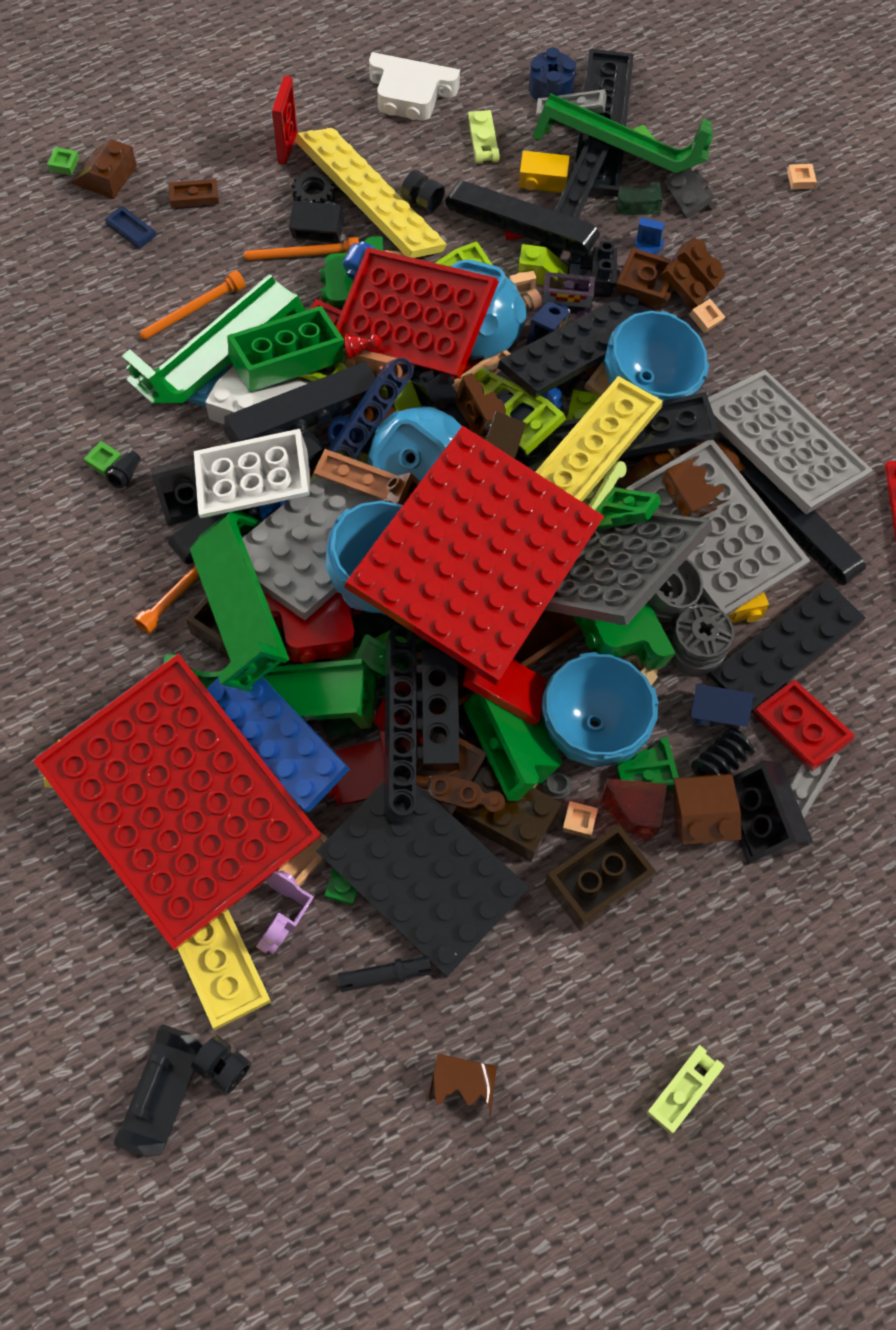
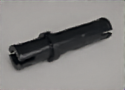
(385, 973)

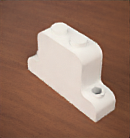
(411, 86)

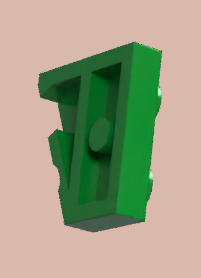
(627, 507)
(651, 766)

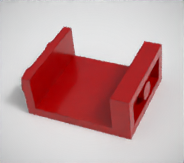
(365, 771)

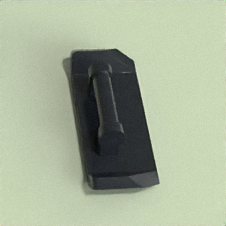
(159, 1093)

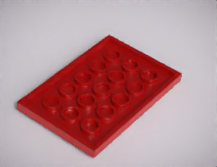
(417, 309)

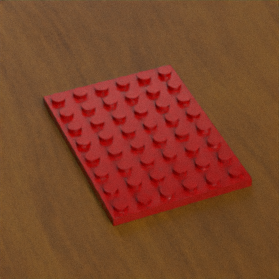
(475, 554)
(176, 800)

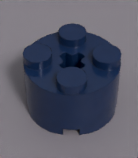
(551, 73)

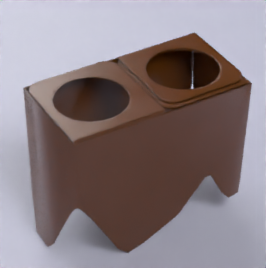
(689, 489)
(463, 1075)

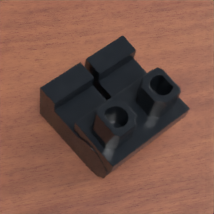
(600, 264)

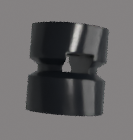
(421, 191)
(213, 1057)

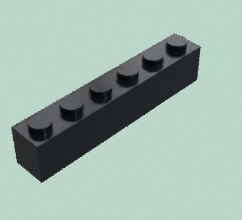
(302, 406)

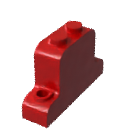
(320, 636)

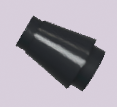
(122, 470)

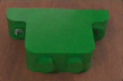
(335, 277)
(639, 637)
(514, 747)

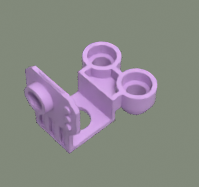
(281, 925)

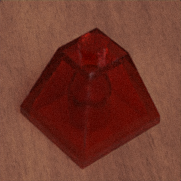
(635, 805)

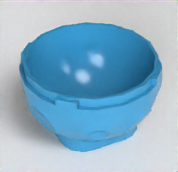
(504, 316)
(659, 350)
(415, 431)
(351, 540)
(604, 692)

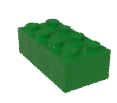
(285, 348)

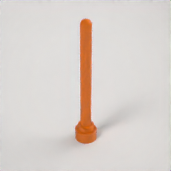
(300, 251)
(232, 283)
(148, 620)

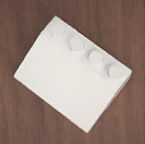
(232, 395)
(251, 473)

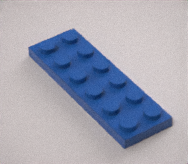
(282, 740)

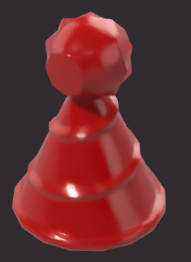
(355, 345)

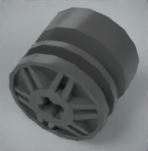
(678, 592)
(701, 639)

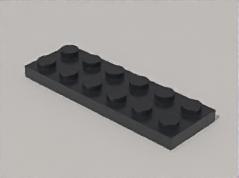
(789, 644)

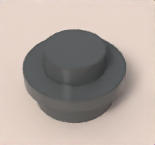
(557, 786)

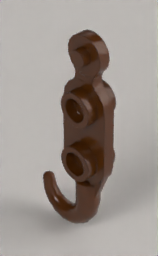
(460, 792)

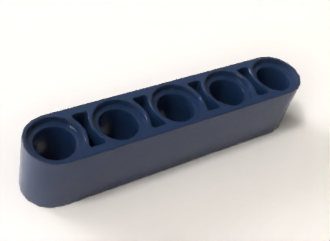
(378, 405)

